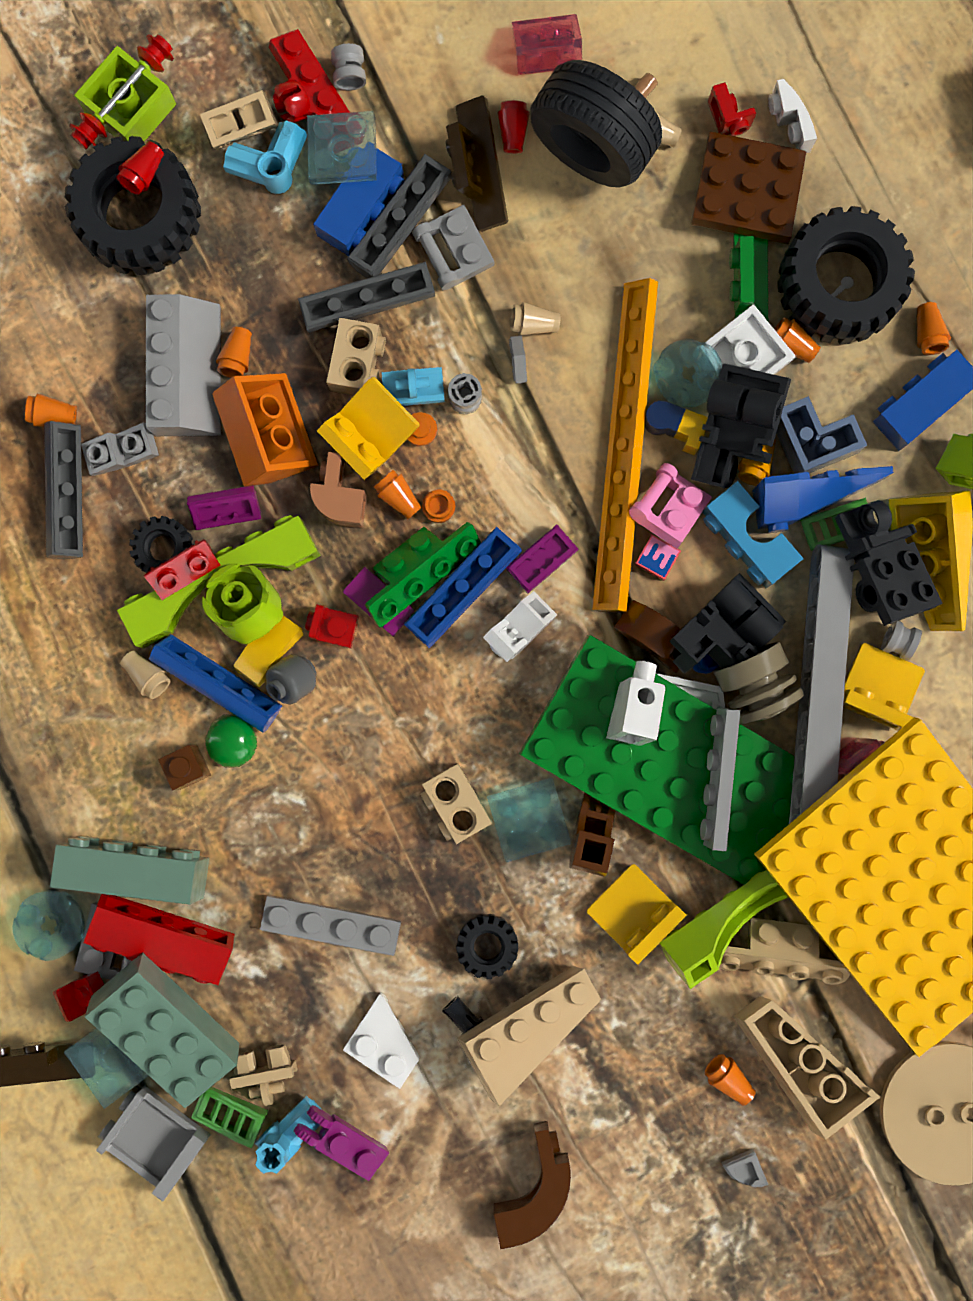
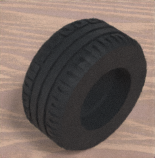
(596, 123)

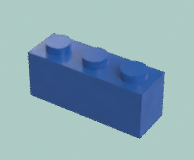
(358, 205)
(925, 399)

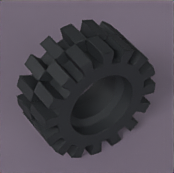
(151, 530)
(487, 967)

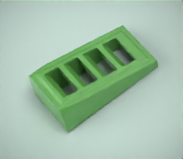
(809, 530)
(223, 1127)

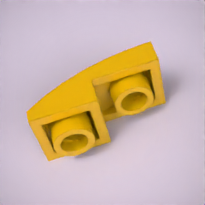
(267, 651)

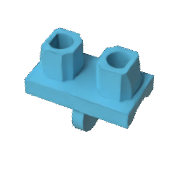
(415, 385)

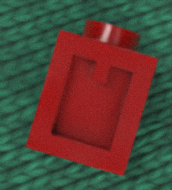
(725, 114)
(332, 626)
(75, 996)

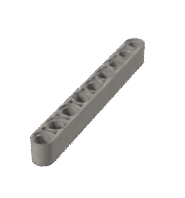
(822, 677)

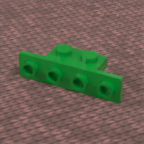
(750, 268)
(417, 568)

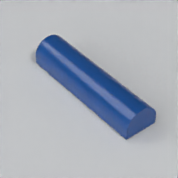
(463, 587)
(215, 682)

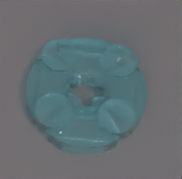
(670, 369)
(32, 915)

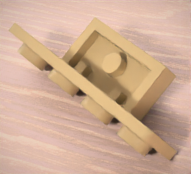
(784, 950)

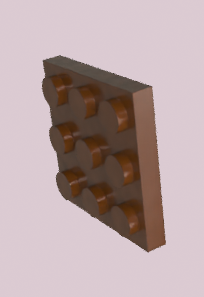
(749, 187)

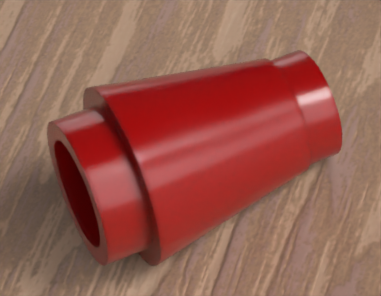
(513, 125)
(140, 168)

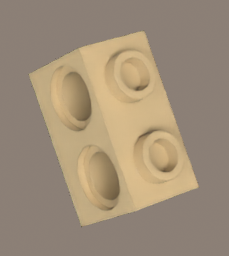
(239, 120)
(347, 357)
(464, 799)

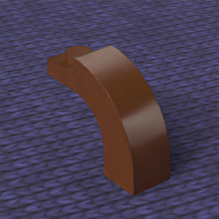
(592, 837)
(534, 1213)

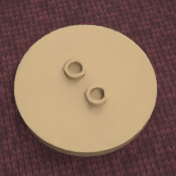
(930, 1113)

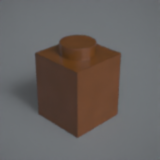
(184, 767)

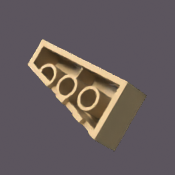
(527, 1031)

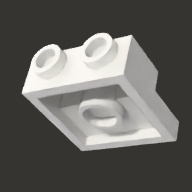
(752, 344)

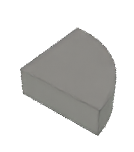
(518, 359)
(746, 1169)

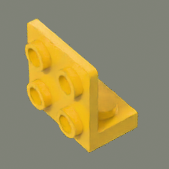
(369, 428)
(881, 686)
(635, 913)

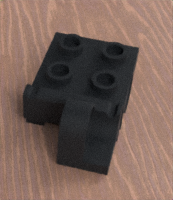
(741, 419)
(890, 569)
(728, 627)

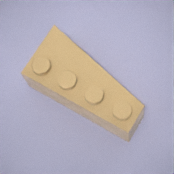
(808, 1073)

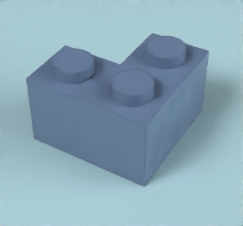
(813, 446)

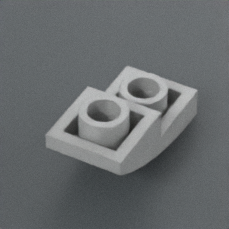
(119, 450)

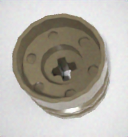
(759, 684)

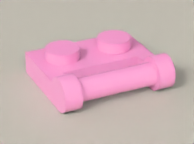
(680, 511)

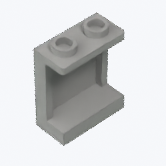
(153, 1139)

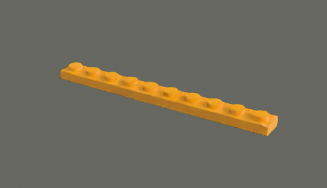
(625, 446)

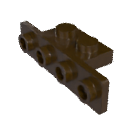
(476, 163)
(35, 1064)

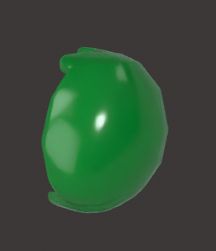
(230, 741)

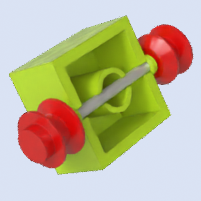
(125, 95)

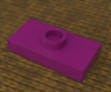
(224, 507)
(542, 559)
(365, 587)

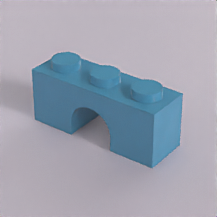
(766, 560)

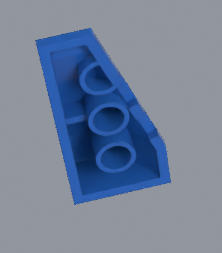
(796, 496)

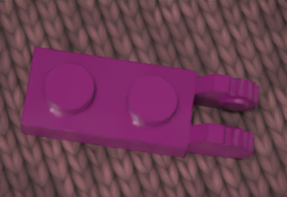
(343, 1143)

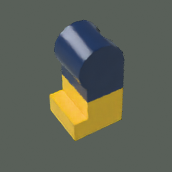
(677, 423)

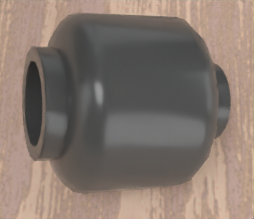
(291, 679)

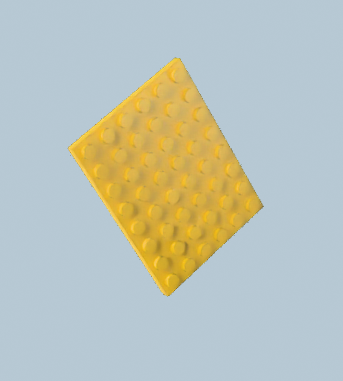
(890, 881)

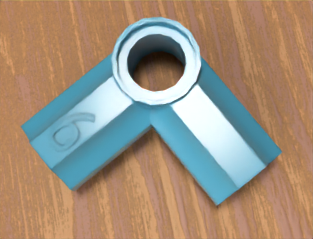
(257, 165)
(279, 1141)

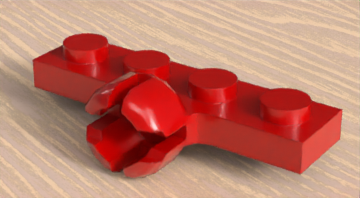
(307, 86)

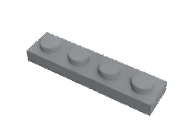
(718, 792)
(330, 925)

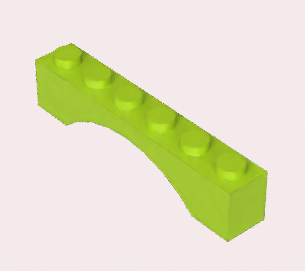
(283, 547)
(700, 945)

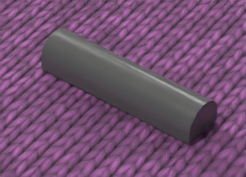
(399, 217)
(367, 297)
(63, 490)

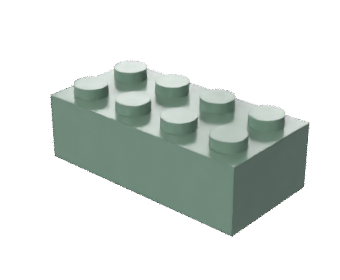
(129, 871)
(163, 1030)

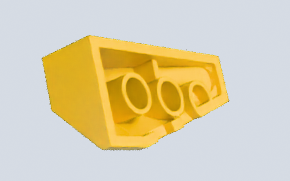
(944, 545)

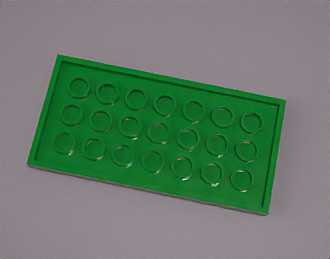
(664, 779)

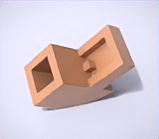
(337, 503)

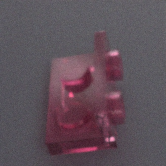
(546, 43)
(856, 752)

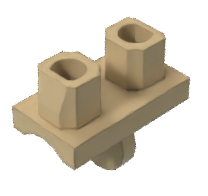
(278, 1068)

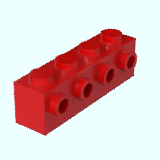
(165, 938)

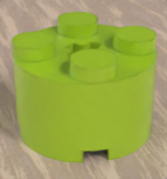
(242, 602)

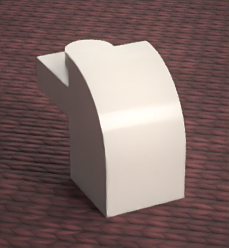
(519, 627)

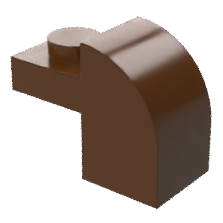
(650, 632)

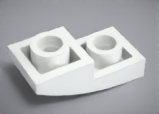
(790, 110)

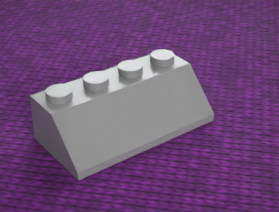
(182, 365)

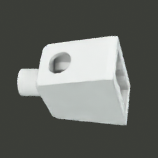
(636, 720)

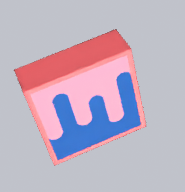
(657, 557)

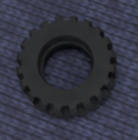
(869, 241)
(141, 247)

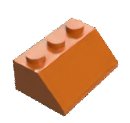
(264, 428)

